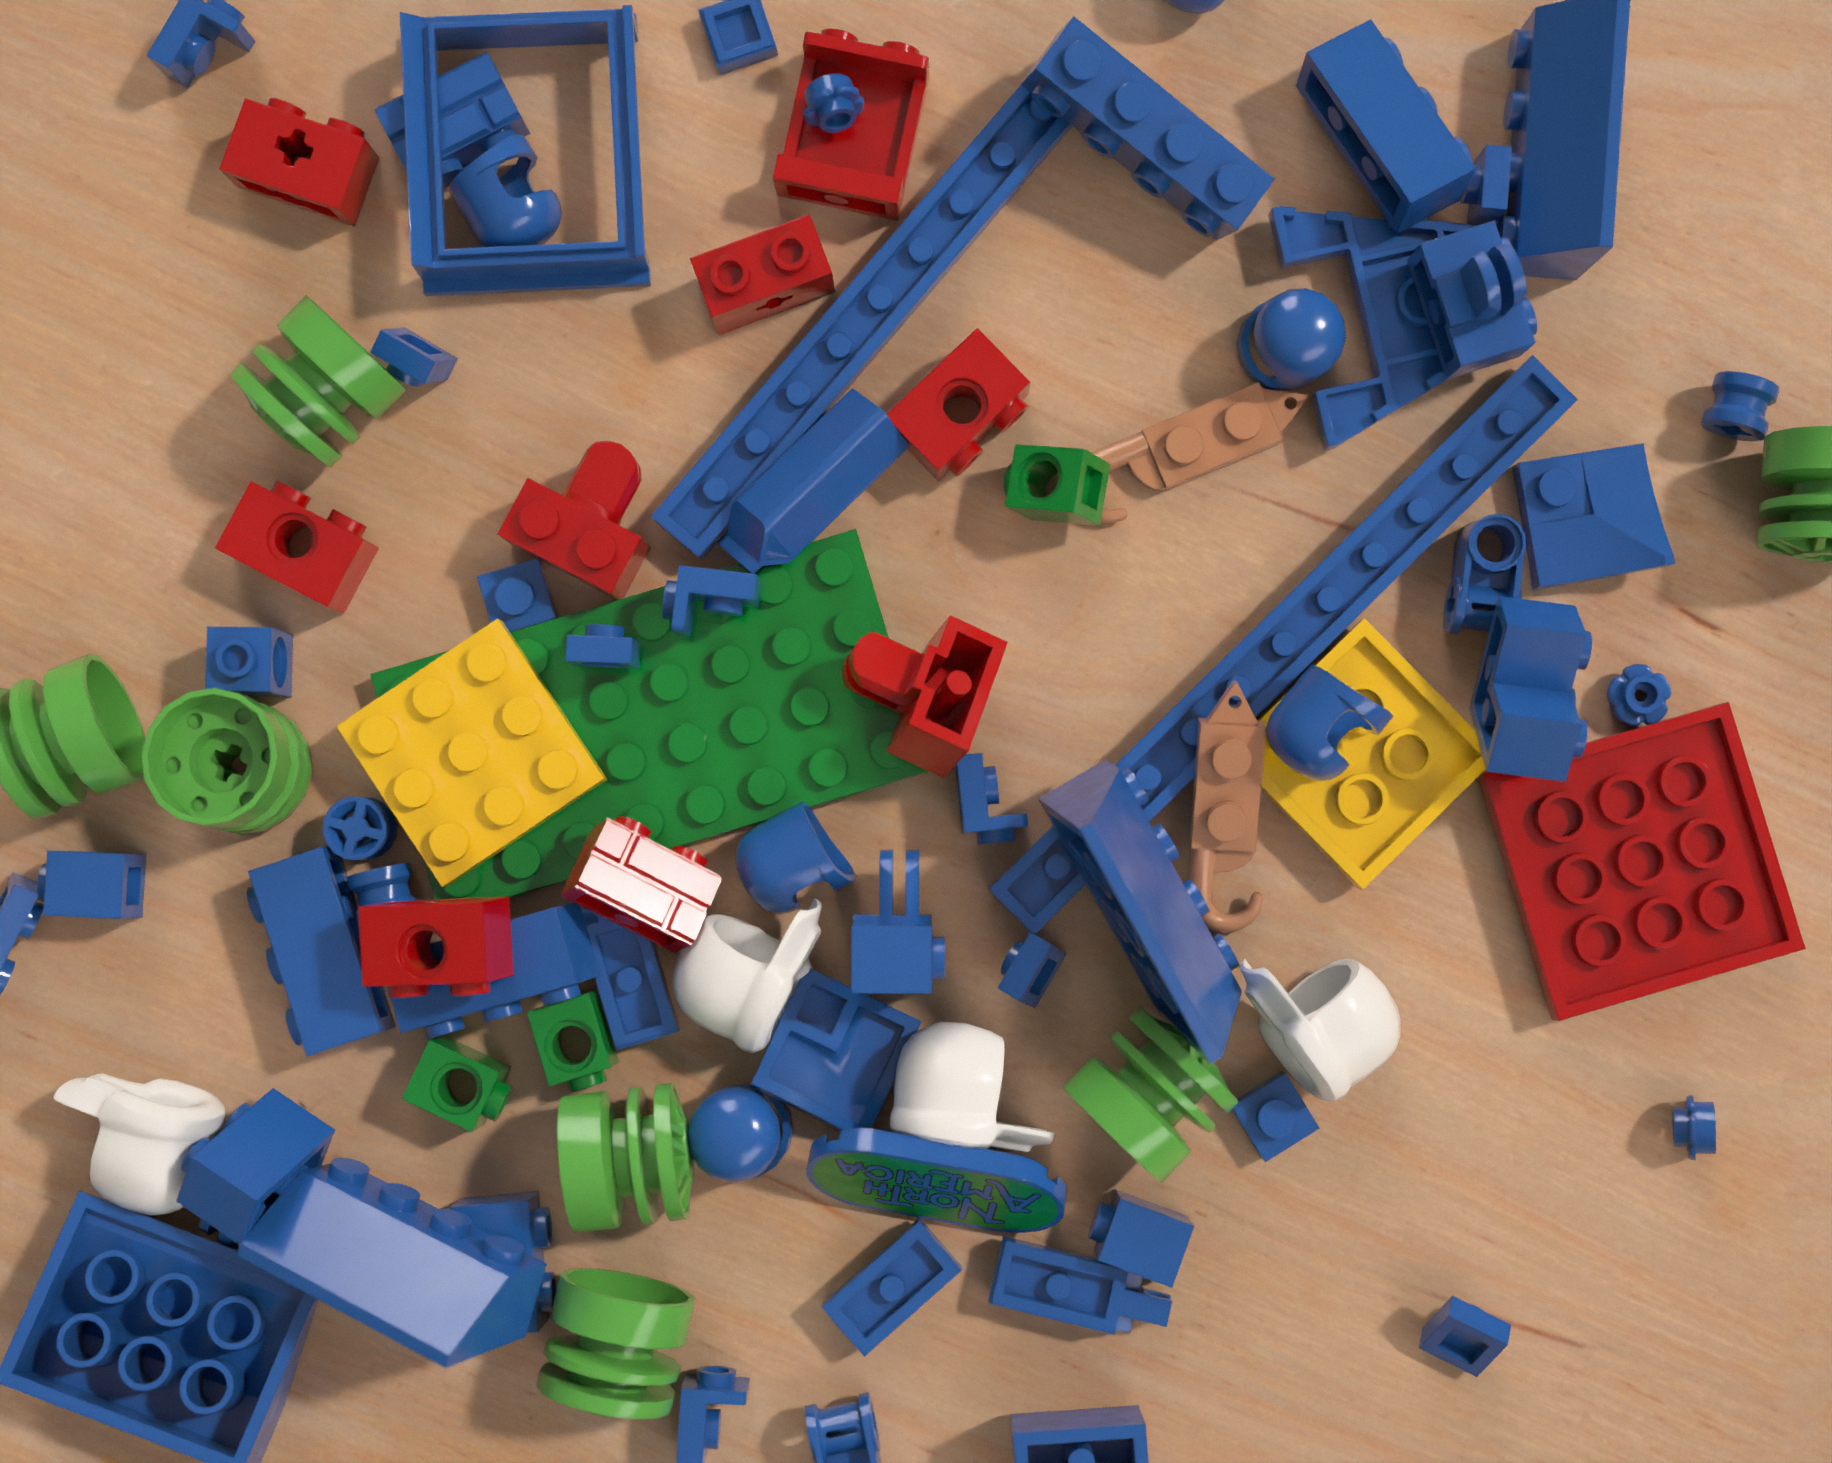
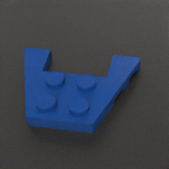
(1388, 307)

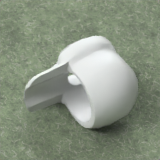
(742, 977)
(1328, 1027)
(951, 1090)
(143, 1136)

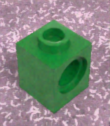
(1079, 488)
(547, 1027)
(431, 1089)

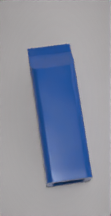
(812, 483)

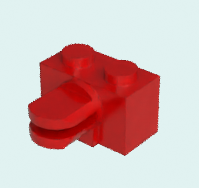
(582, 526)
(933, 691)

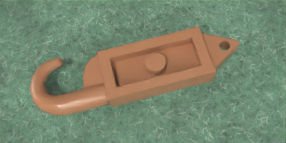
(1202, 439)
(1226, 802)

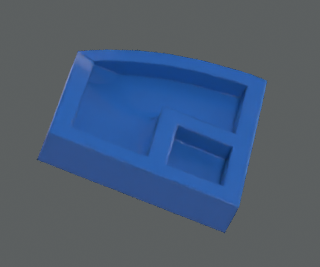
(1590, 516)
(834, 1053)

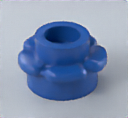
(832, 103)
(1622, 698)
(1695, 1127)

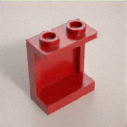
(871, 160)

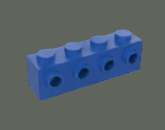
(1146, 131)

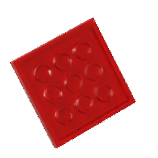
(1643, 864)

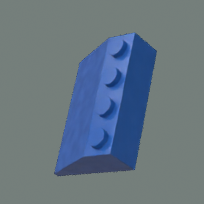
(1148, 904)
(160, 1335)

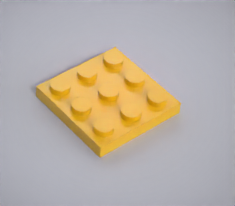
(471, 753)
(1394, 778)

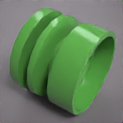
(316, 382)
(1801, 463)
(68, 737)
(192, 756)
(1151, 1094)
(623, 1157)
(613, 1357)

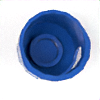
(506, 208)
(1295, 337)
(1315, 720)
(788, 856)
(738, 1134)

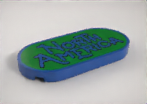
(936, 1181)

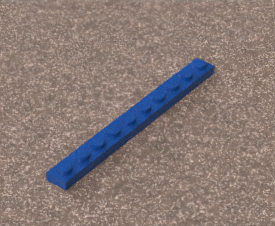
(863, 318)

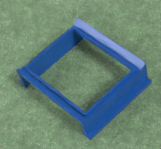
(524, 266)

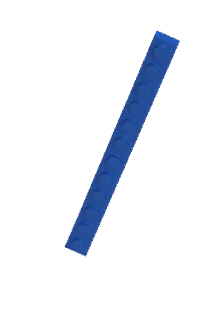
(1313, 613)

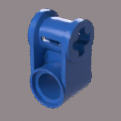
(1481, 581)
(844, 1432)

